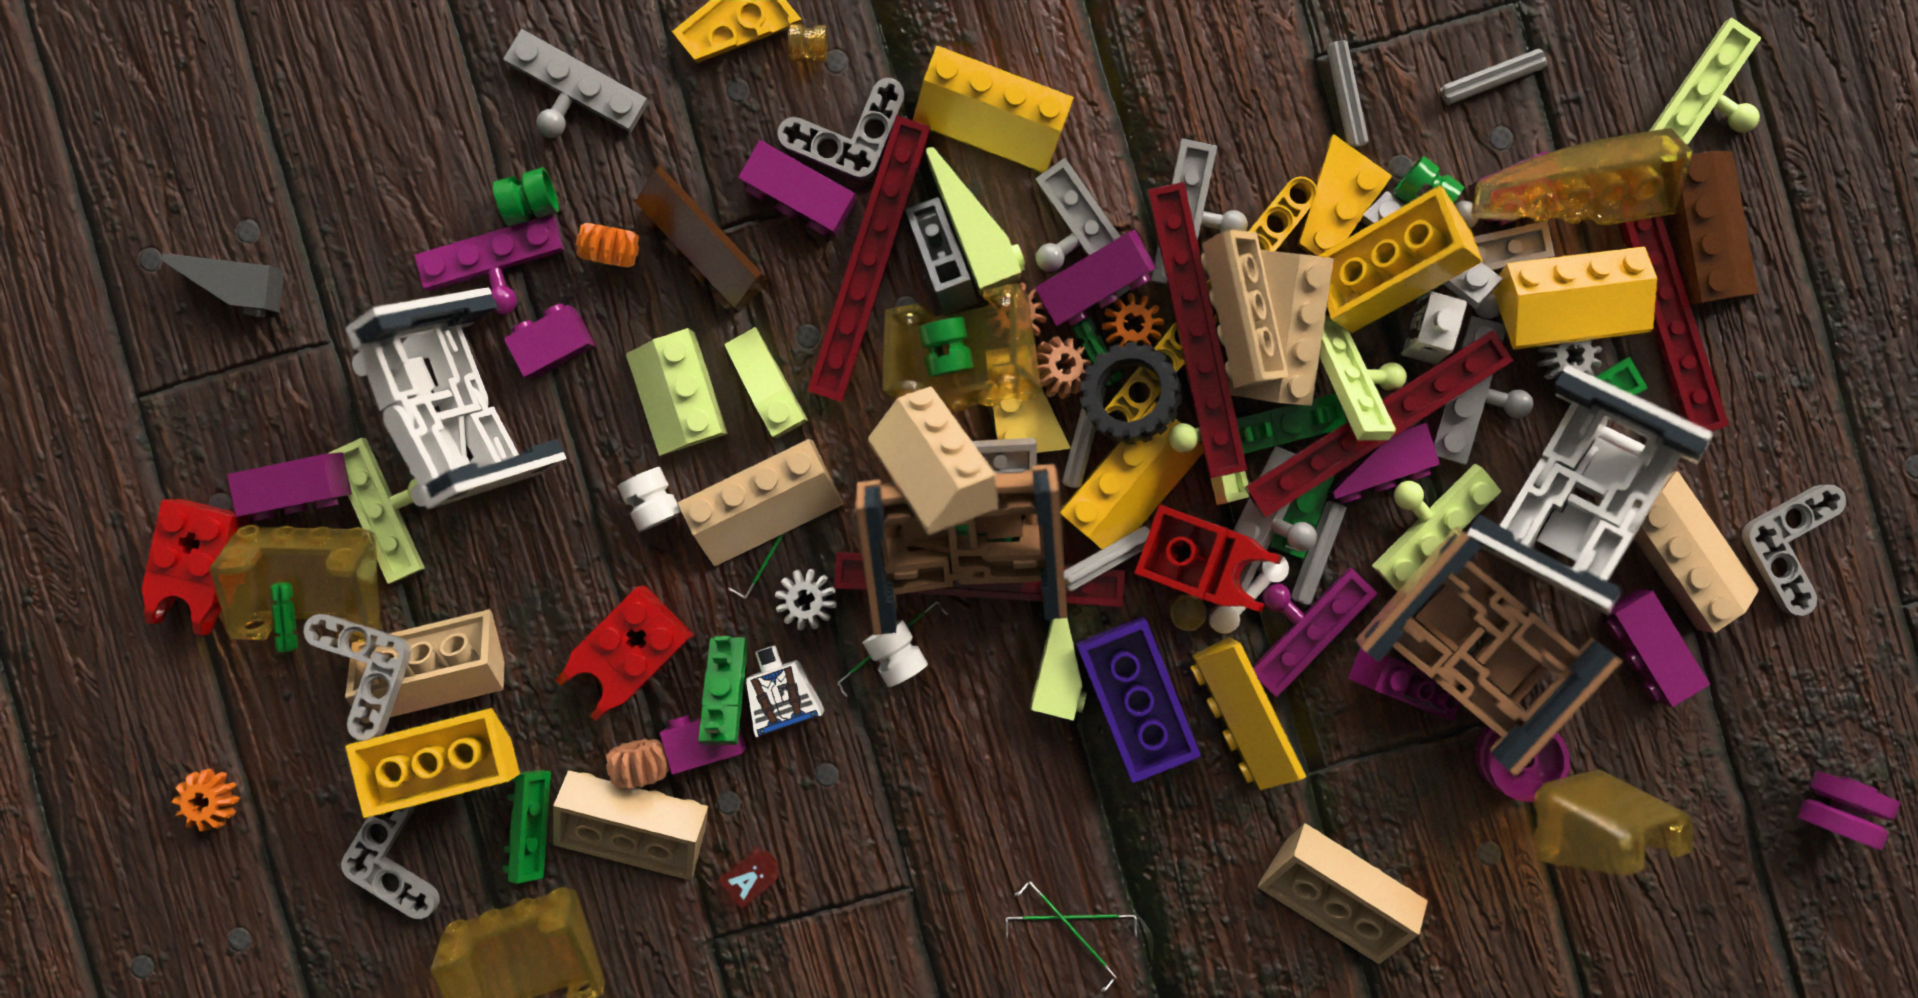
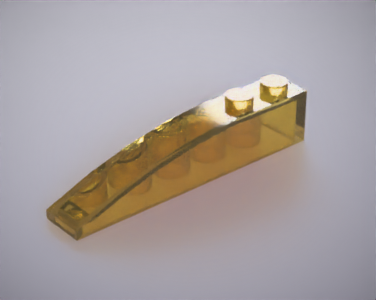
(1592, 181)

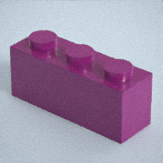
(797, 189)
(1097, 279)
(290, 486)
(1655, 648)

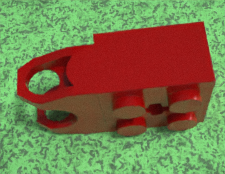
(1214, 561)
(181, 566)
(615, 655)

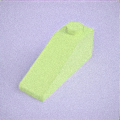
(765, 383)
(1058, 678)

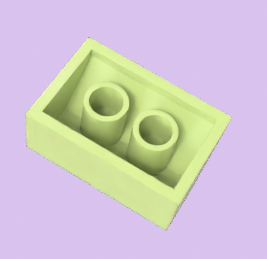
(676, 391)

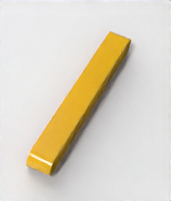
(1290, 215)

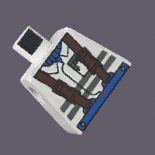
(1433, 325)
(780, 694)

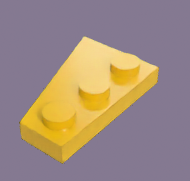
(732, 24)
(1345, 190)

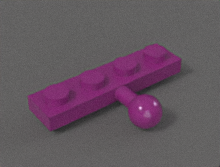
(490, 255)
(1311, 629)

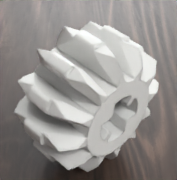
(795, 592)

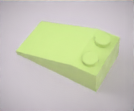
(982, 241)

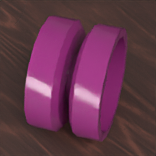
(1549, 764)
(1849, 809)

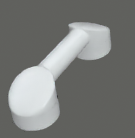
(1227, 619)

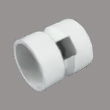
(649, 499)
(895, 654)

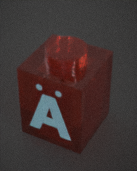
(750, 876)

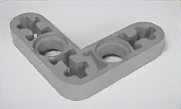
(859, 143)
(1780, 534)
(376, 667)
(378, 864)

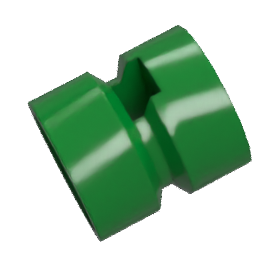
(1426, 172)
(524, 197)
(942, 334)

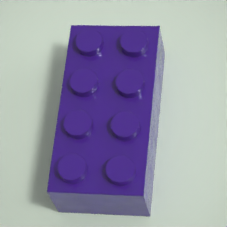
(1138, 699)

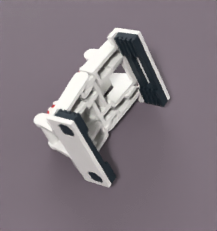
(402, 386)
(1612, 470)

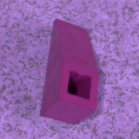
(1403, 455)
(1403, 683)

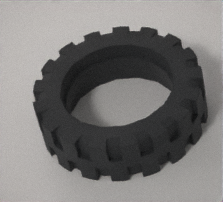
(1109, 364)

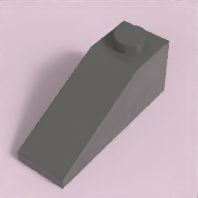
(941, 256)
(239, 284)

